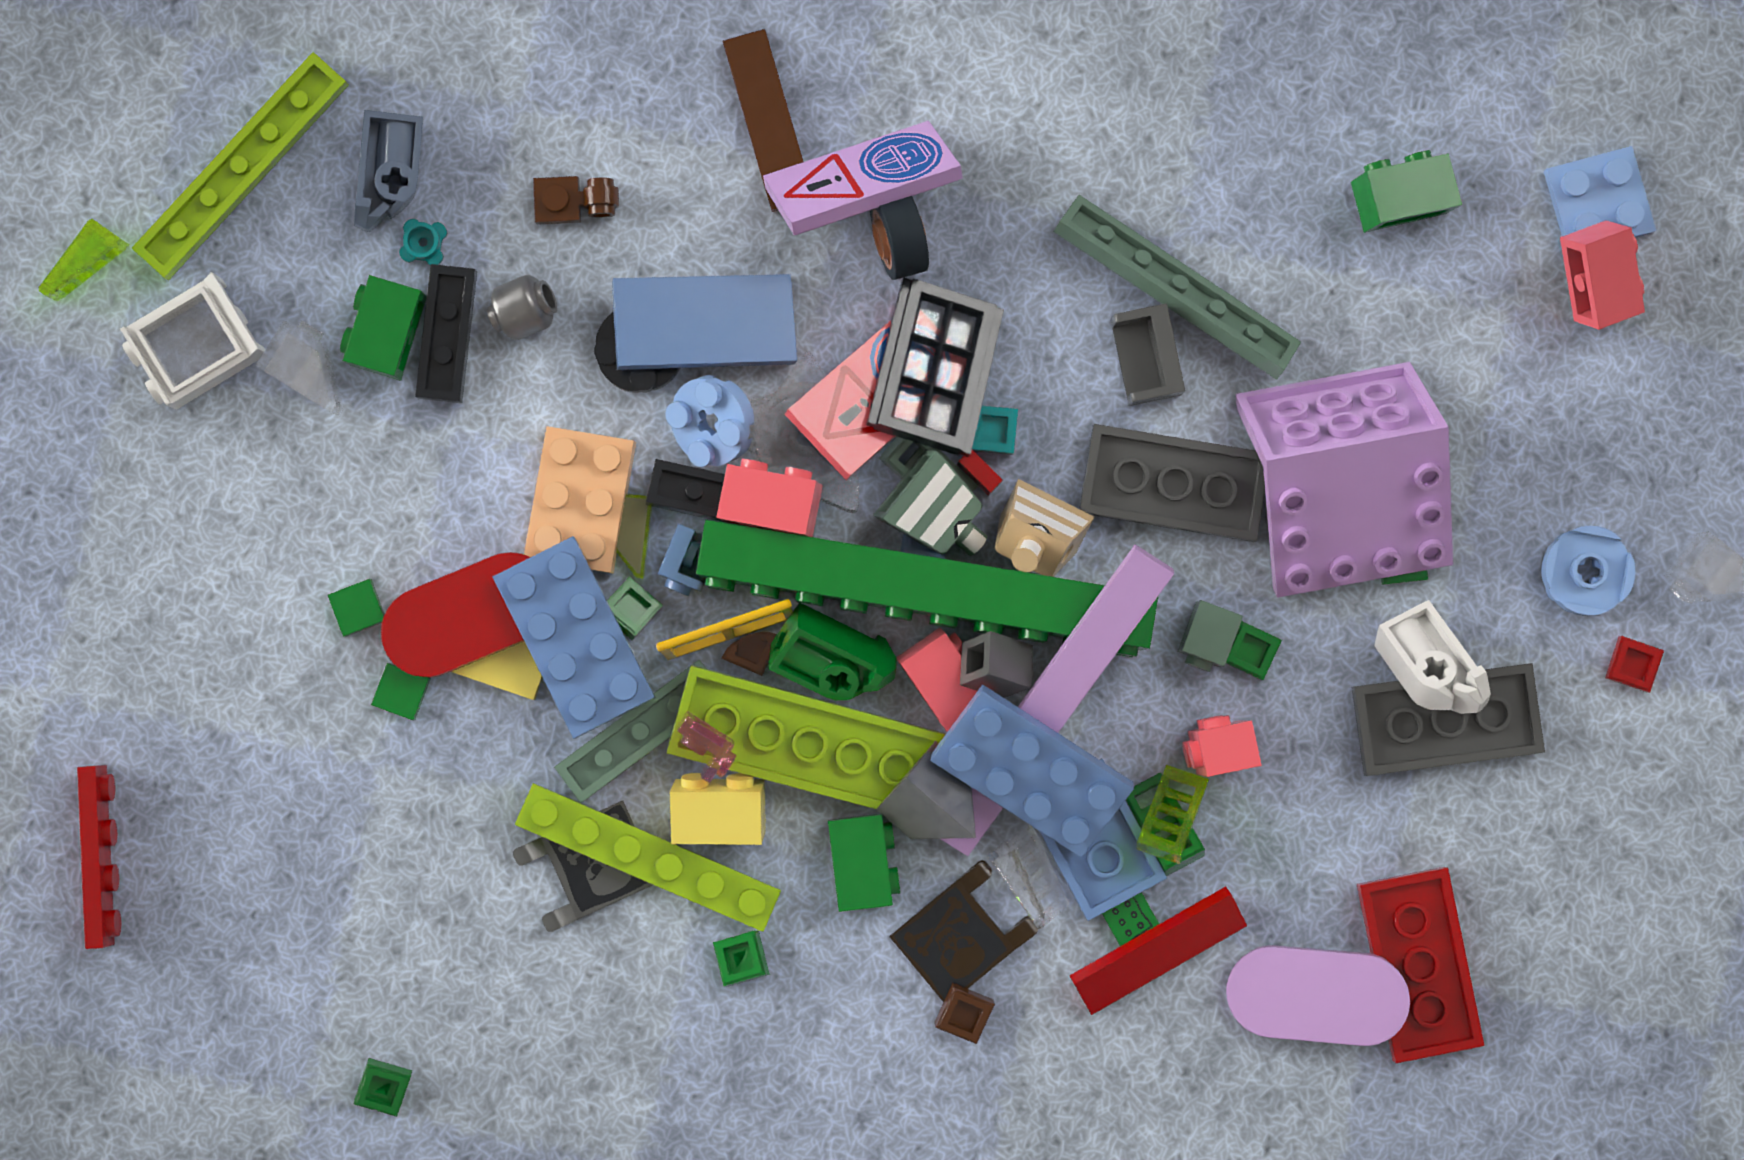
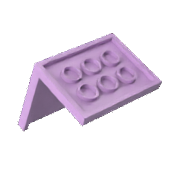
(1352, 477)

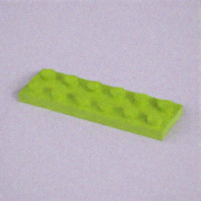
(802, 738)

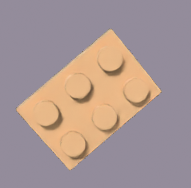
(581, 494)

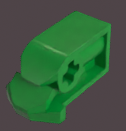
(830, 656)

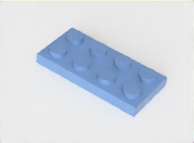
(574, 637)
(1032, 771)

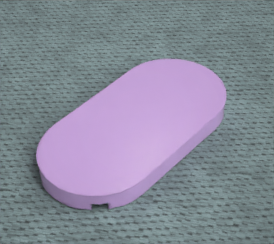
(1318, 995)

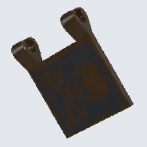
(956, 937)

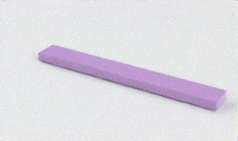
(1083, 659)

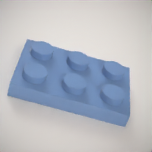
(1110, 867)

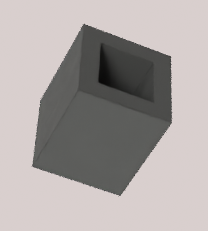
(997, 663)

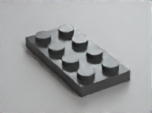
(1173, 483)
(1406, 736)

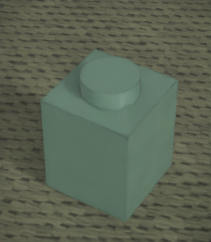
(1209, 636)

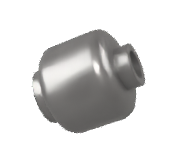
(522, 307)

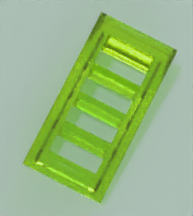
(83, 258)
(1162, 847)

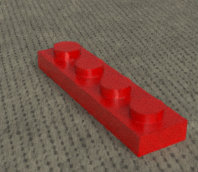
(98, 873)

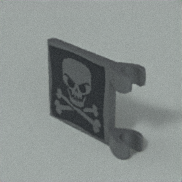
(586, 881)

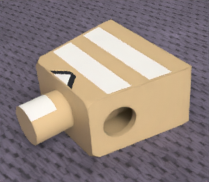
(1039, 530)

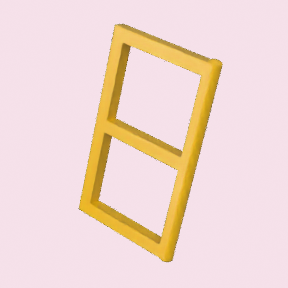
(725, 627)

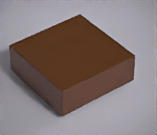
(964, 1013)

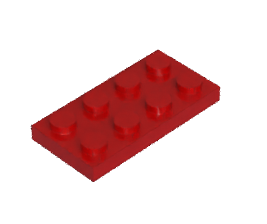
(1419, 932)

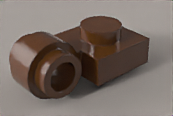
(560, 199)

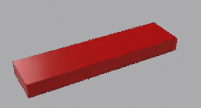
(1158, 950)

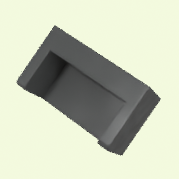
(1147, 354)

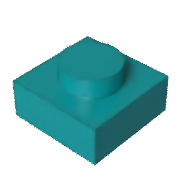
(996, 430)

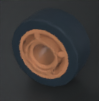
(900, 238)

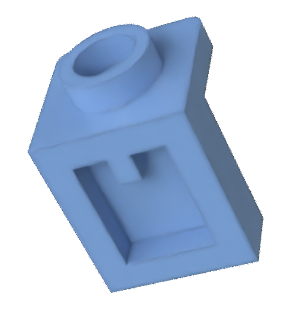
(679, 553)

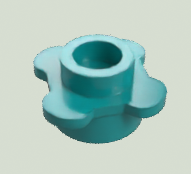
(413, 233)

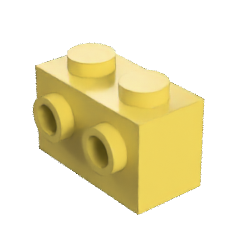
(718, 811)

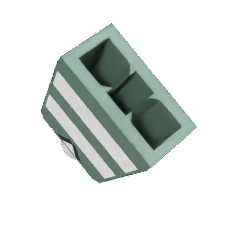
(934, 507)

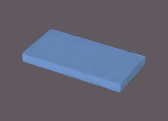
(704, 321)

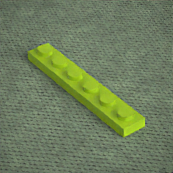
(240, 166)
(647, 857)

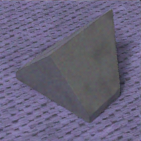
(930, 803)

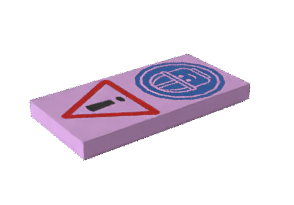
(862, 177)

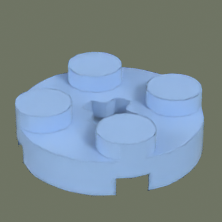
(690, 426)
(1607, 555)

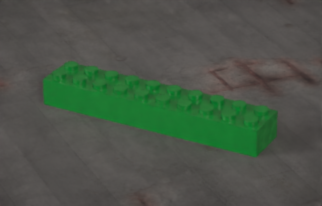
(901, 584)

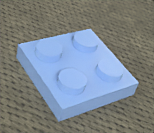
(1598, 191)

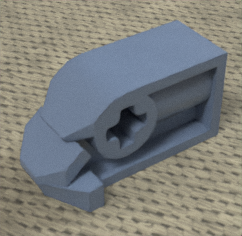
(387, 149)

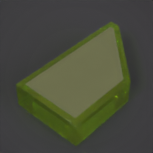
(634, 534)

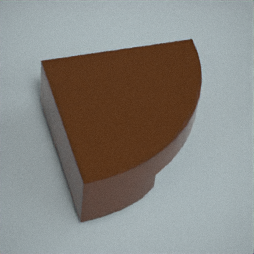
(751, 651)

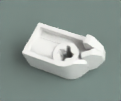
(1432, 662)

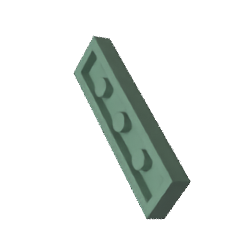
(624, 741)

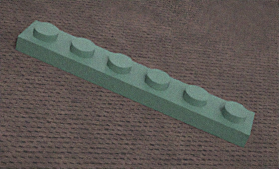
(1178, 286)

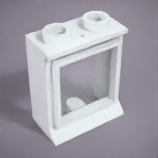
(191, 343)

